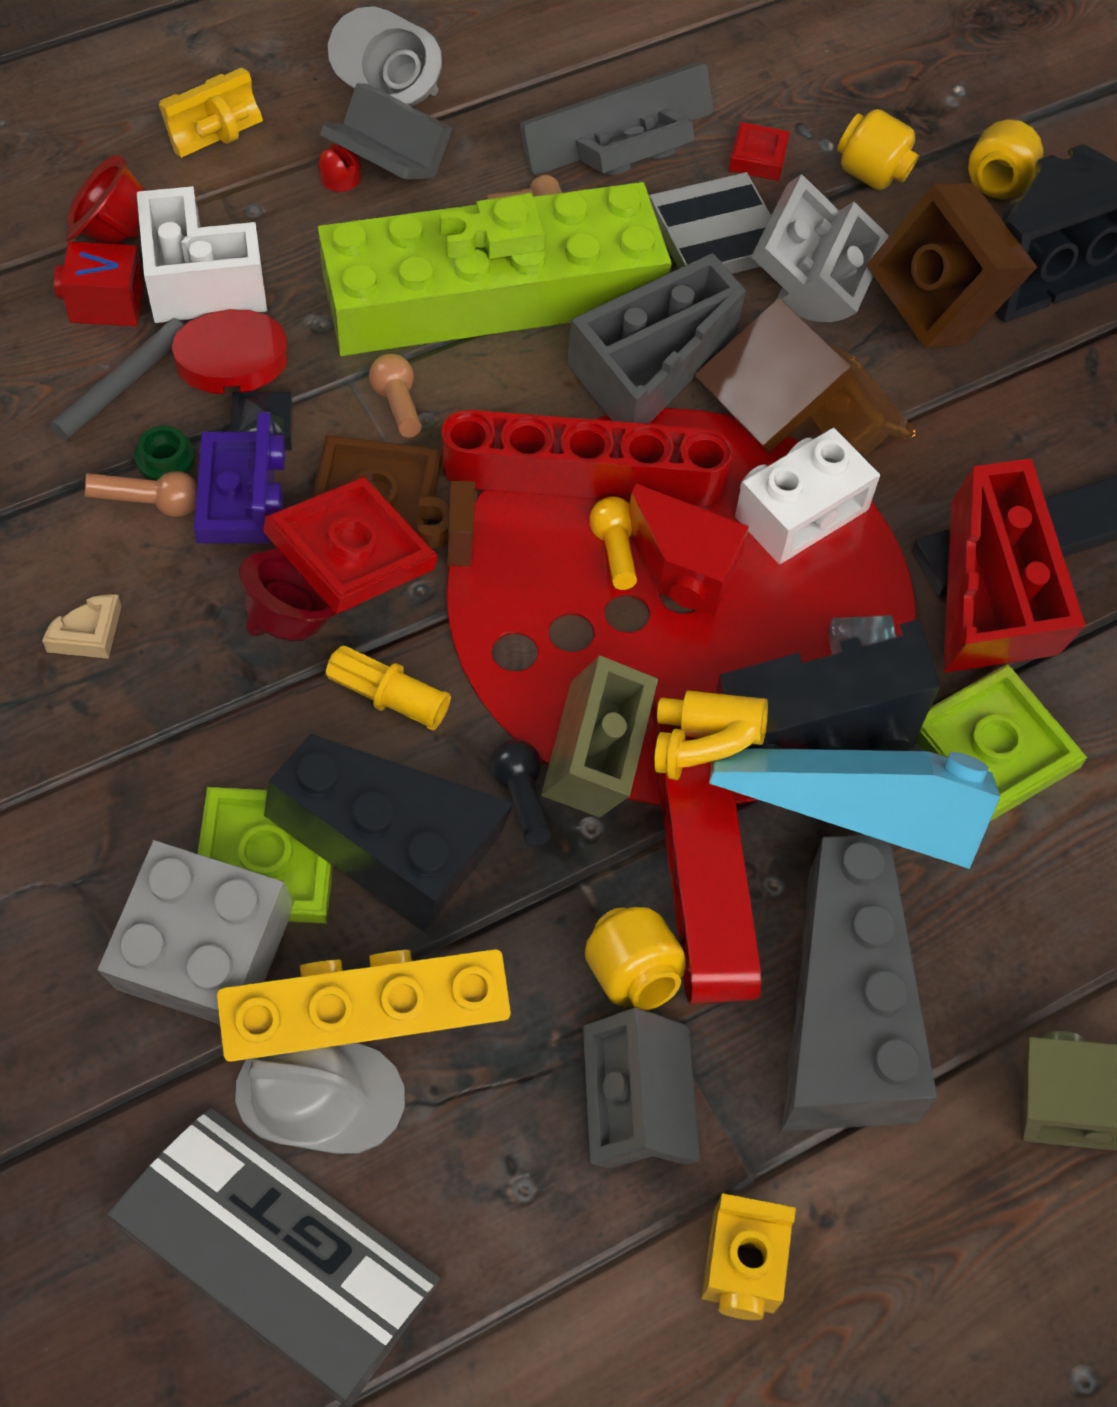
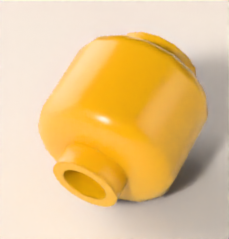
(878, 149)
(1005, 159)
(635, 958)

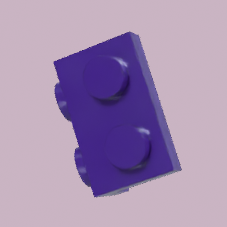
(238, 484)

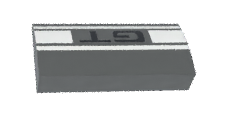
(275, 1254)

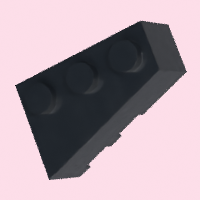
(844, 701)
(385, 824)

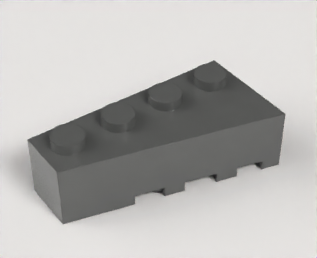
(858, 1012)

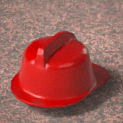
(106, 205)

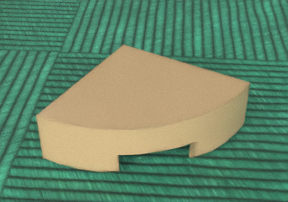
(86, 629)

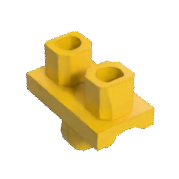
(210, 112)

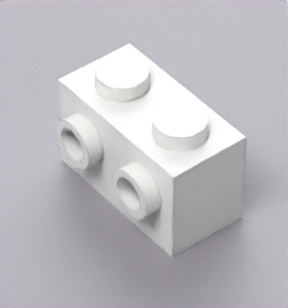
(806, 494)

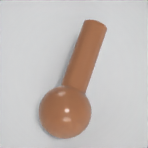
(393, 378)
(172, 493)

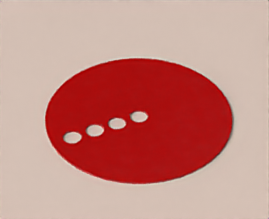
(544, 562)

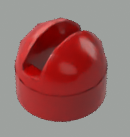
(333, 172)

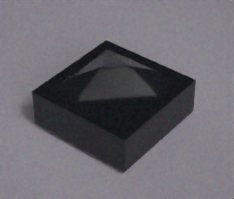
(248, 404)

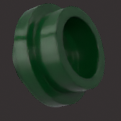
(160, 443)

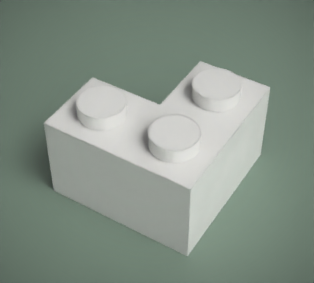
(193, 266)

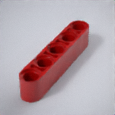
(584, 456)
(708, 884)

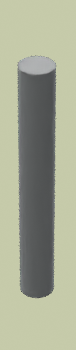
(116, 381)

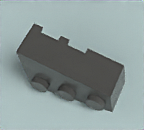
(655, 338)

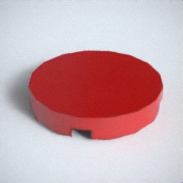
(230, 351)

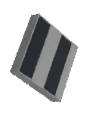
(715, 218)

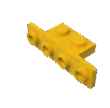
(362, 1004)

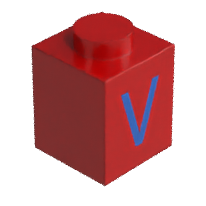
(101, 283)

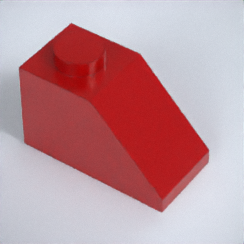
(686, 548)

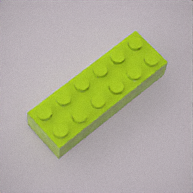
(399, 288)

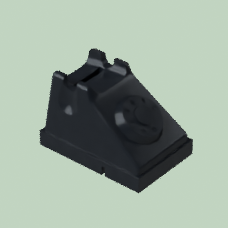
(1066, 229)

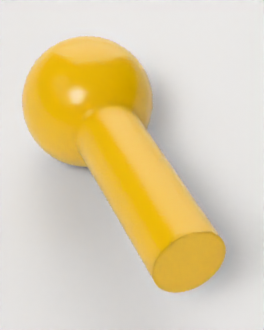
(612, 524)

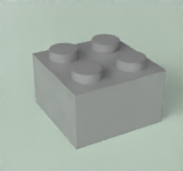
(195, 931)

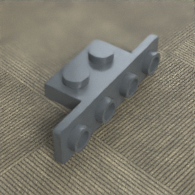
(621, 124)

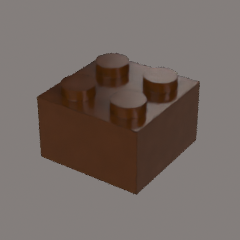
(950, 265)

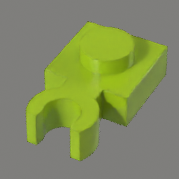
(500, 224)

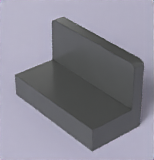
(391, 134)
(640, 1090)

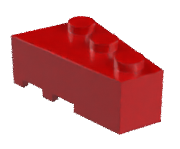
(1005, 572)

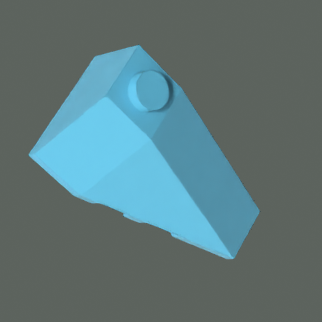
(894, 796)

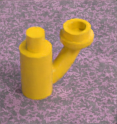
(720, 723)

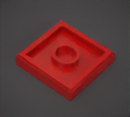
(350, 544)

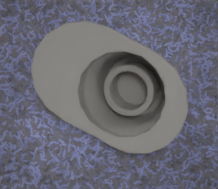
(385, 53)
(322, 1098)

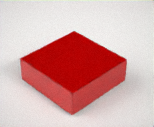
(759, 151)

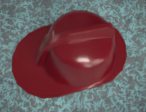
(280, 598)

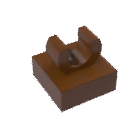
(454, 524)

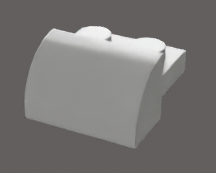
(818, 253)

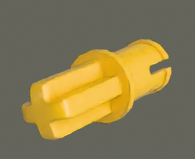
(388, 687)

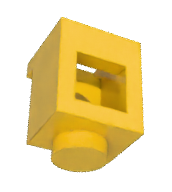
(755, 1225)

